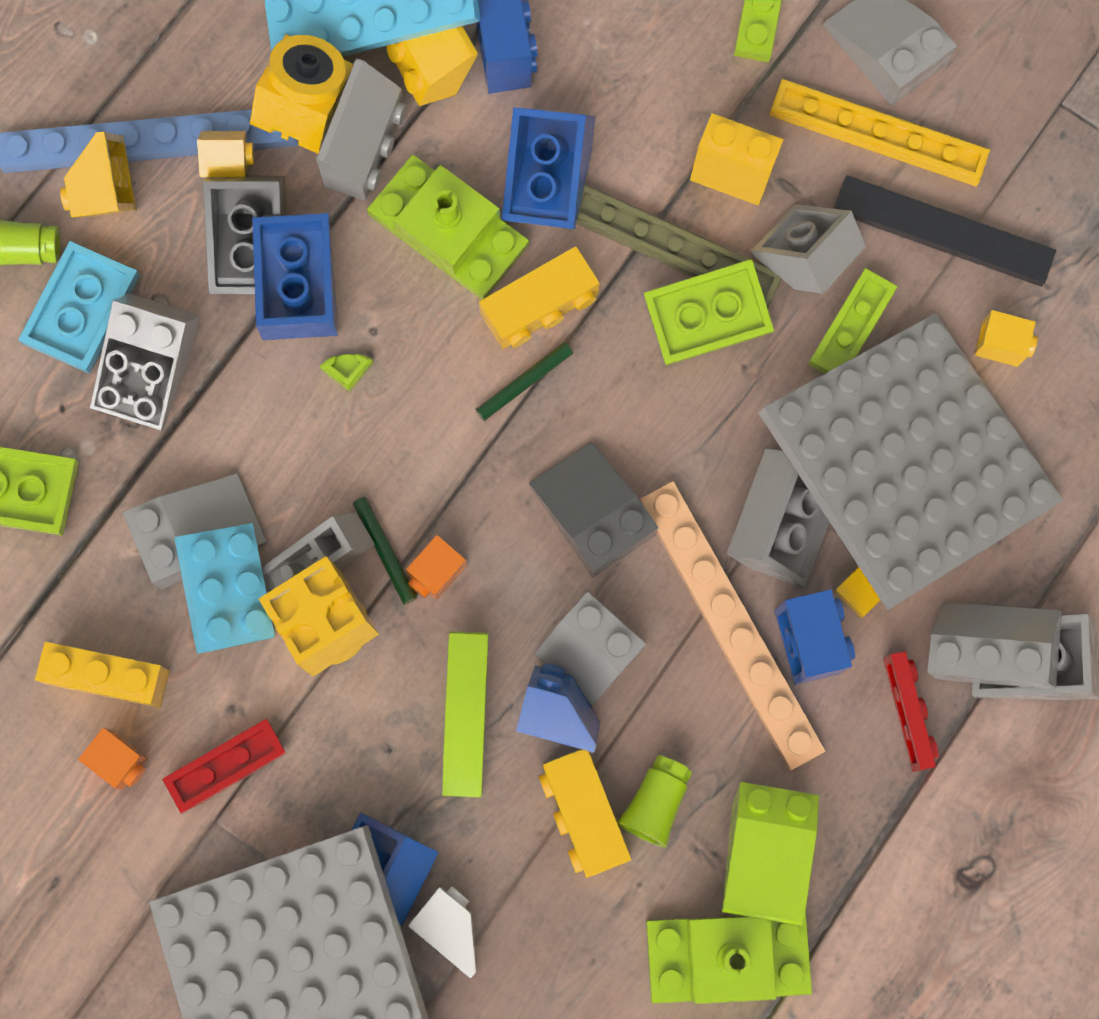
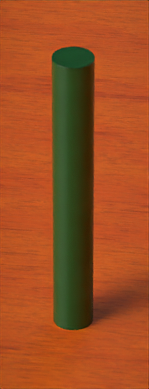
(524, 381)
(384, 550)

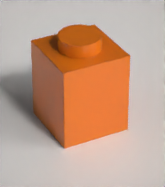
(435, 568)
(114, 759)

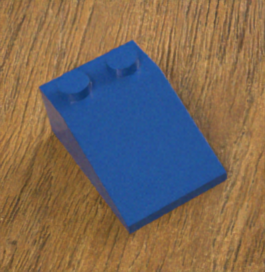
(547, 167)
(294, 277)

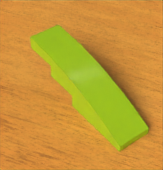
(465, 714)

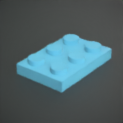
(76, 307)
(224, 587)

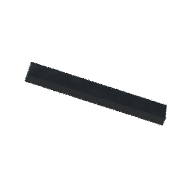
(946, 231)

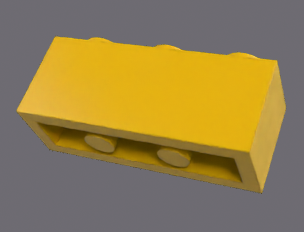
(540, 299)
(102, 674)
(584, 813)

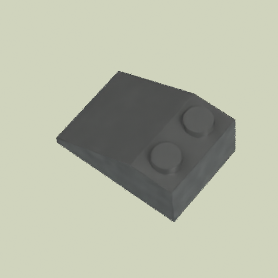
(229, 228)
(594, 509)

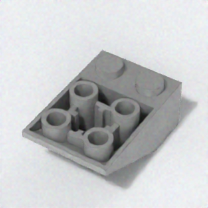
(143, 359)

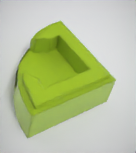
(347, 369)

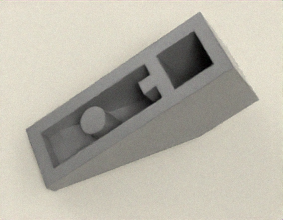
(339, 538)

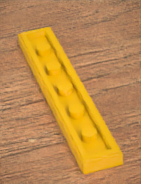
(879, 132)

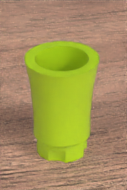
(28, 243)
(656, 802)

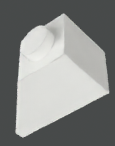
(448, 928)

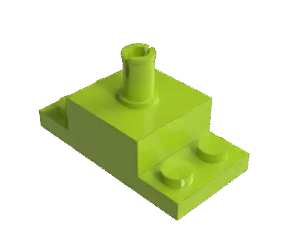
(449, 225)
(726, 959)

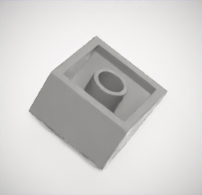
(811, 246)
(591, 647)

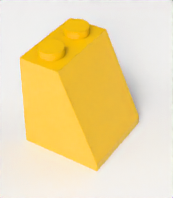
(735, 158)

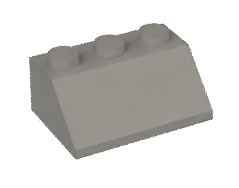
(361, 132)
(779, 523)
(996, 645)

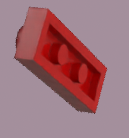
(911, 711)
(224, 766)

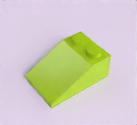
(770, 853)

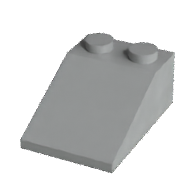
(891, 44)
(186, 512)
(1075, 671)

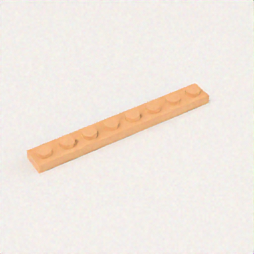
(732, 627)

